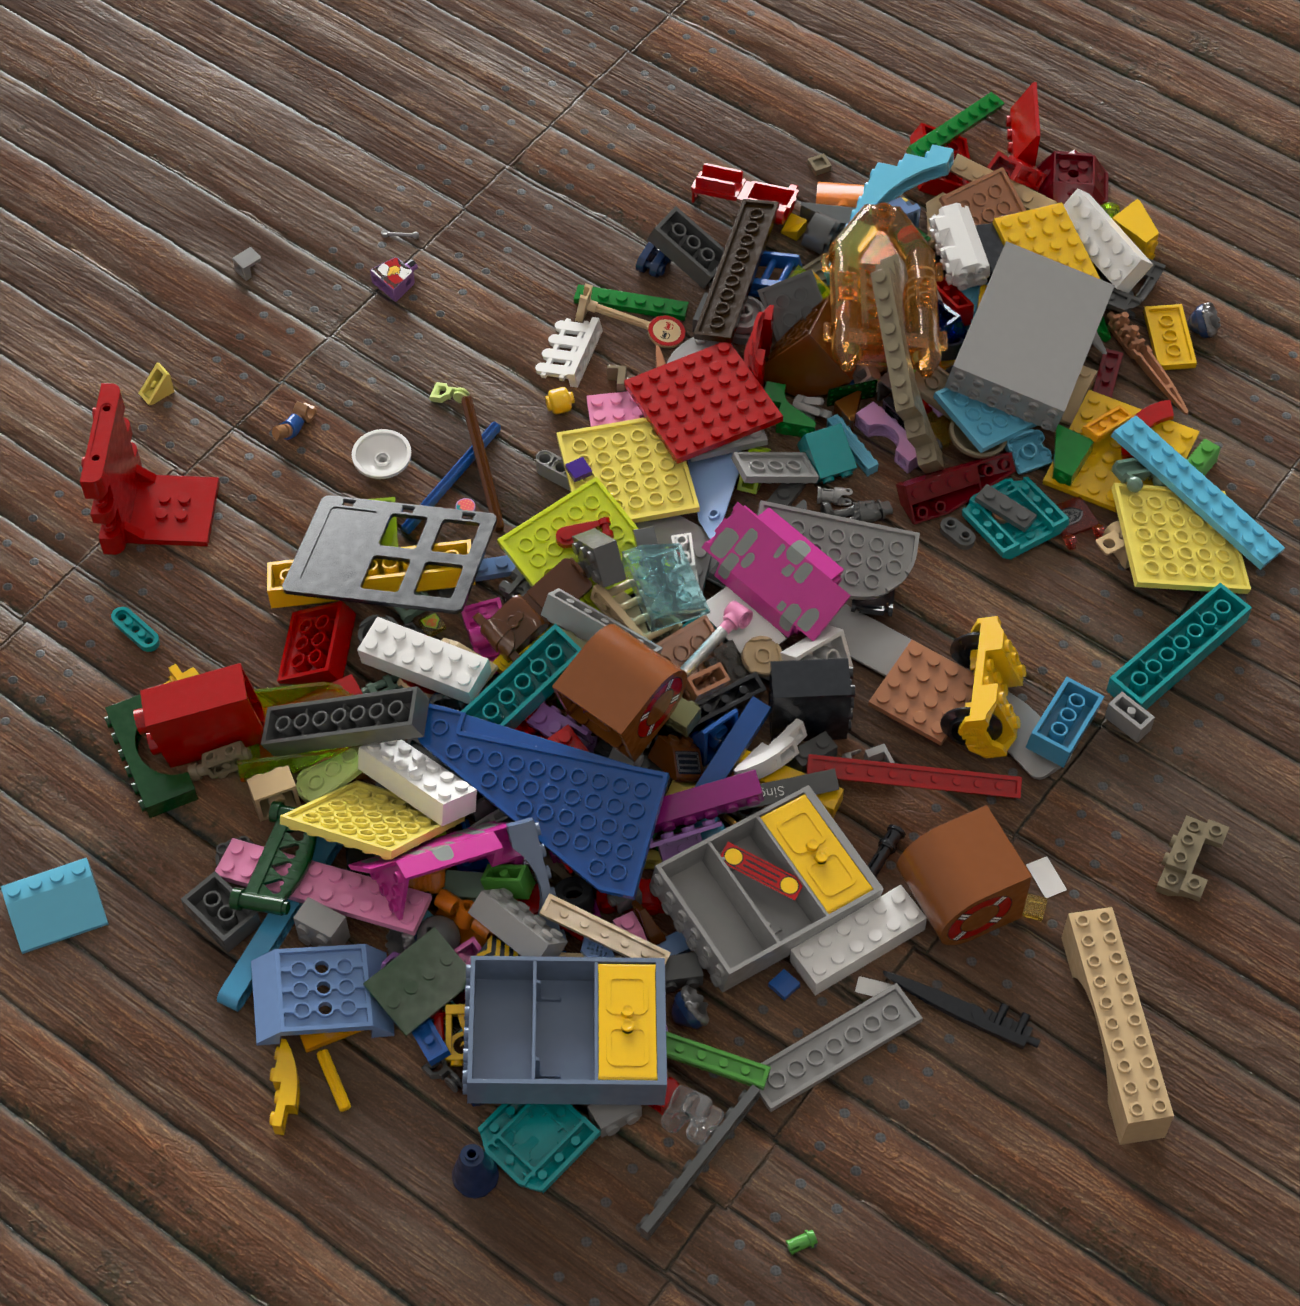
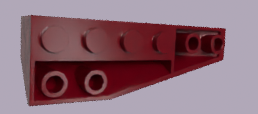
(951, 487)

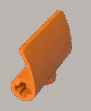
(838, 194)
(457, 910)

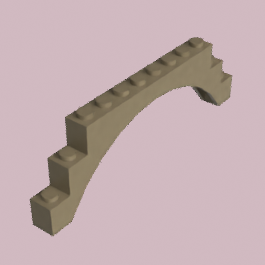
(888, 290)

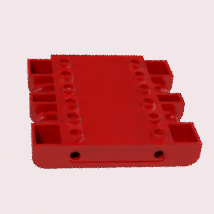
(133, 501)

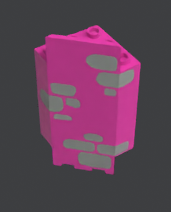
(777, 571)
(470, 844)

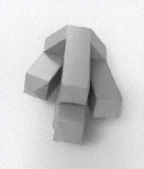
(809, 406)

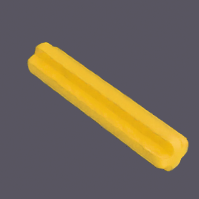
(333, 1080)

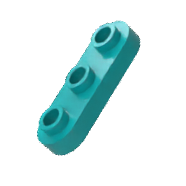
(133, 623)

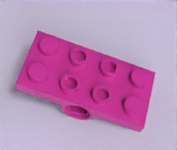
(477, 640)

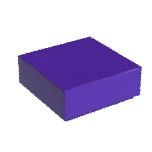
(578, 469)

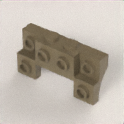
(1180, 862)

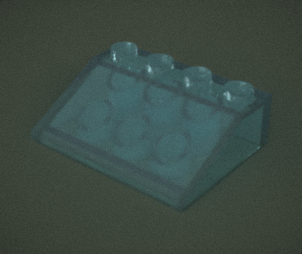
(664, 584)

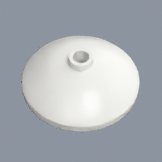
(381, 454)

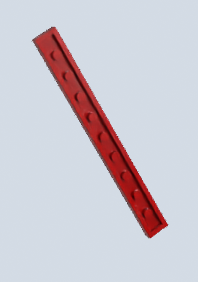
(917, 776)

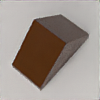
(848, 407)

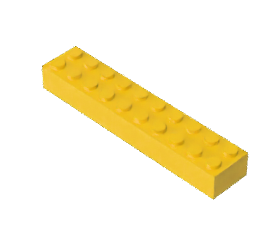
(383, 576)

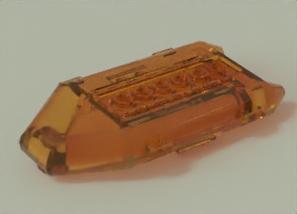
(856, 336)

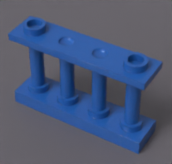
(774, 260)

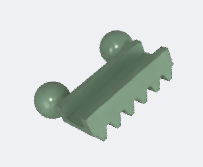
(1133, 473)

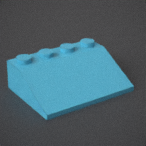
(54, 905)

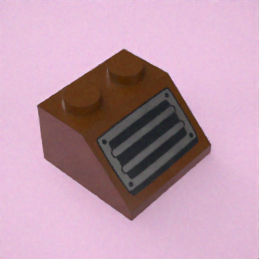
(677, 757)

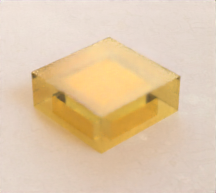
(1034, 907)

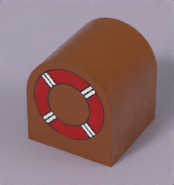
(620, 690)
(966, 877)

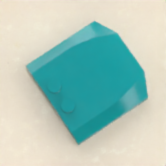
(1007, 538)
(536, 1141)

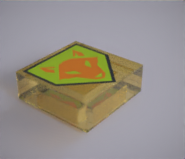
(432, 624)

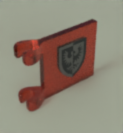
(1080, 520)

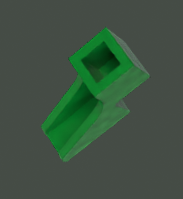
(794, 421)

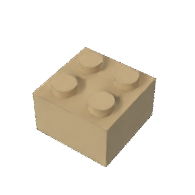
(273, 786)

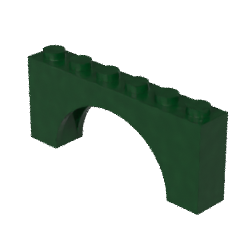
(157, 790)

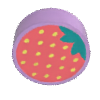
(466, 504)

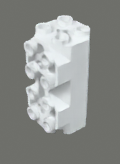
(959, 247)

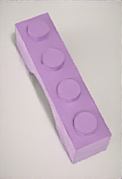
(876, 422)

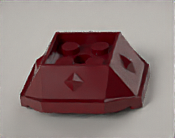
(1071, 171)

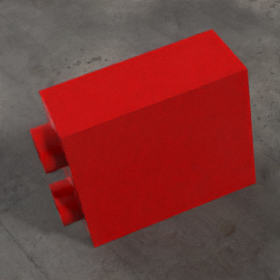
(200, 714)

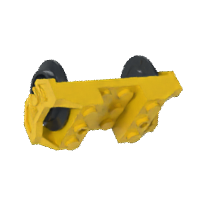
(988, 721)

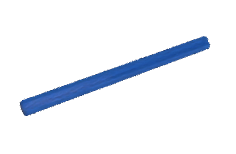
(452, 476)

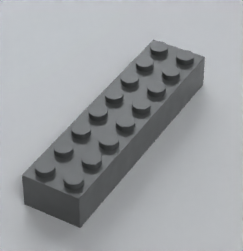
(345, 721)

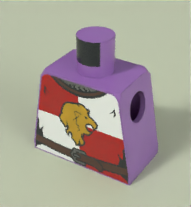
(394, 277)

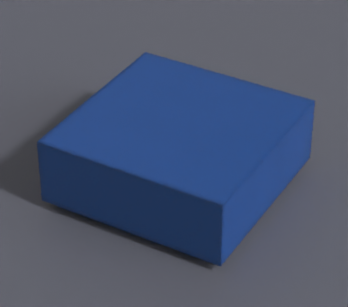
(784, 984)

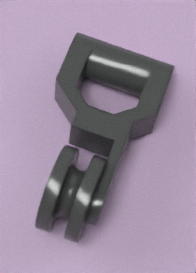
(452, 1082)

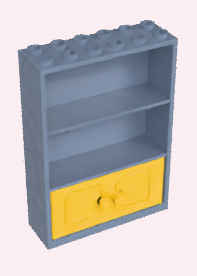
(565, 1030)

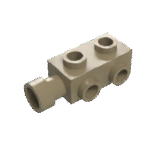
(220, 761)

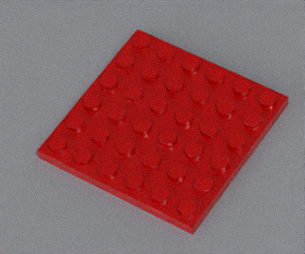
(703, 401)

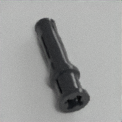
(886, 847)

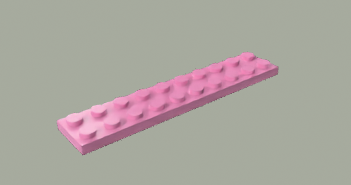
(334, 887)

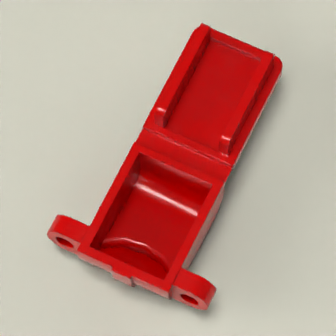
(730, 185)

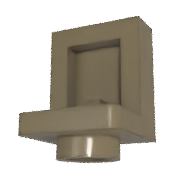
(619, 374)

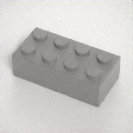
(516, 924)

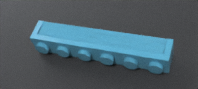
(861, 455)

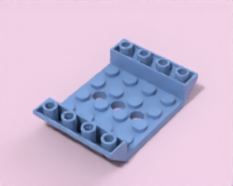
(289, 998)

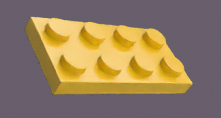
(1170, 336)

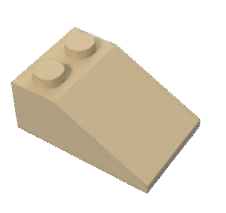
(1084, 383)

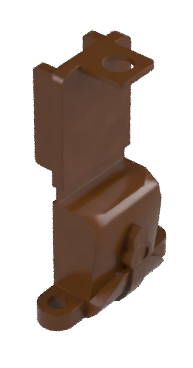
(521, 619)

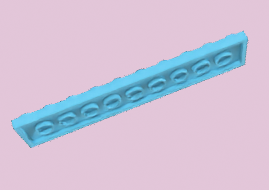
(1198, 492)

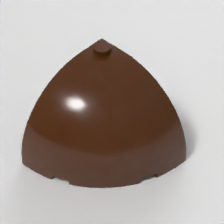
(804, 359)

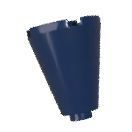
(474, 1172)

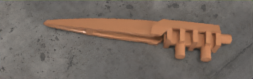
(1134, 347)

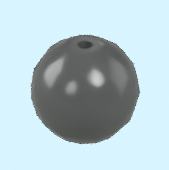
(445, 927)

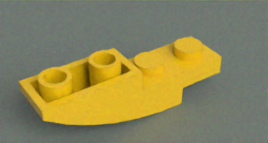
(287, 1087)

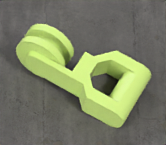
(457, 393)

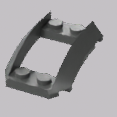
(1123, 301)

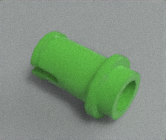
(802, 1241)

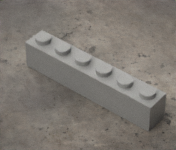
(581, 618)

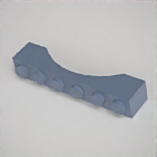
(525, 840)

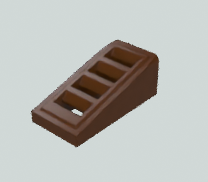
(649, 926)

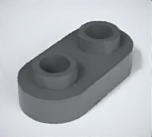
(956, 532)

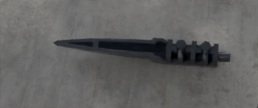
(991, 1022)

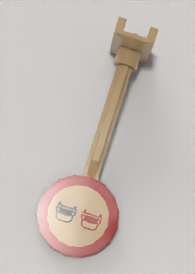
(662, 330)

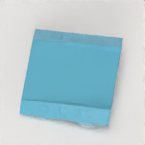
(1029, 451)

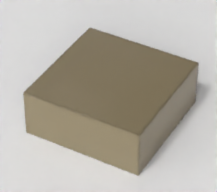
(819, 164)

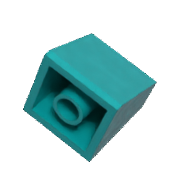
(828, 453)

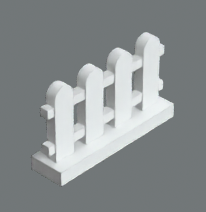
(580, 354)

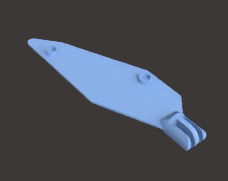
(714, 485)

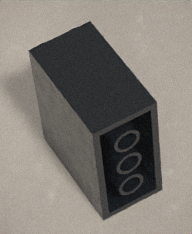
(813, 692)

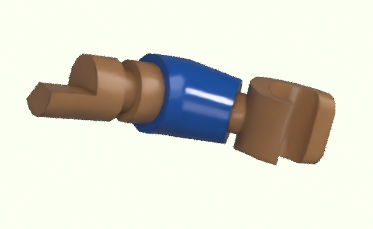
(294, 423)

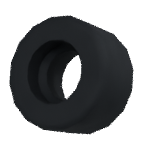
(576, 887)

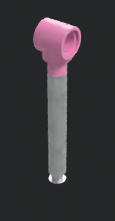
(734, 617)

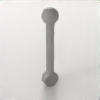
(385, 233)

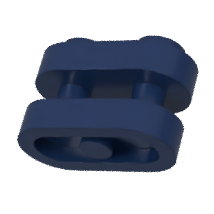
(648, 255)

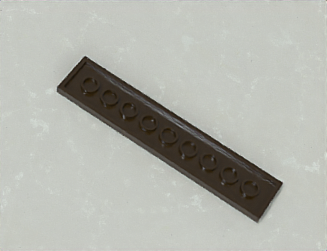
(736, 271)

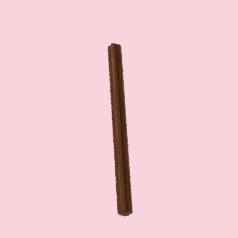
(482, 461)

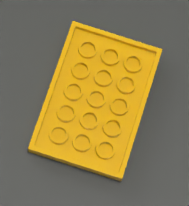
(1047, 233)

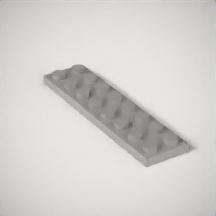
(837, 1045)

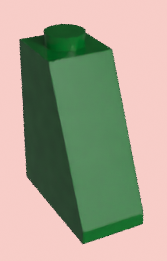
(1070, 454)

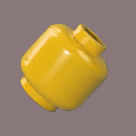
(559, 400)

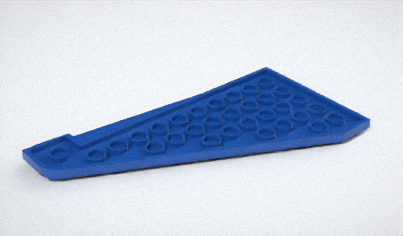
(588, 806)

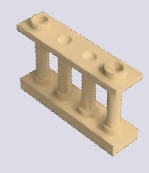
(607, 605)

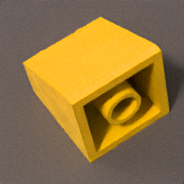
(1138, 227)

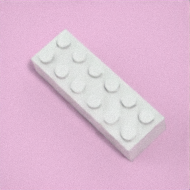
(1106, 242)
(424, 660)
(418, 780)
(858, 939)

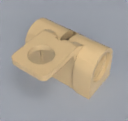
(1114, 540)

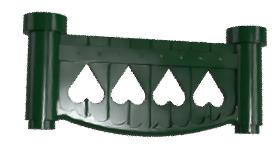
(257, 895)

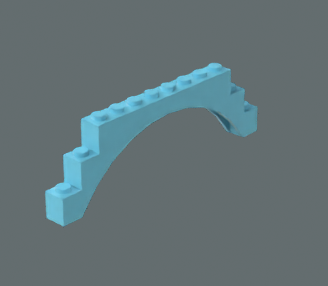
(891, 181)

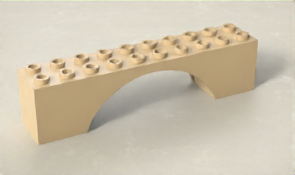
(1134, 1077)

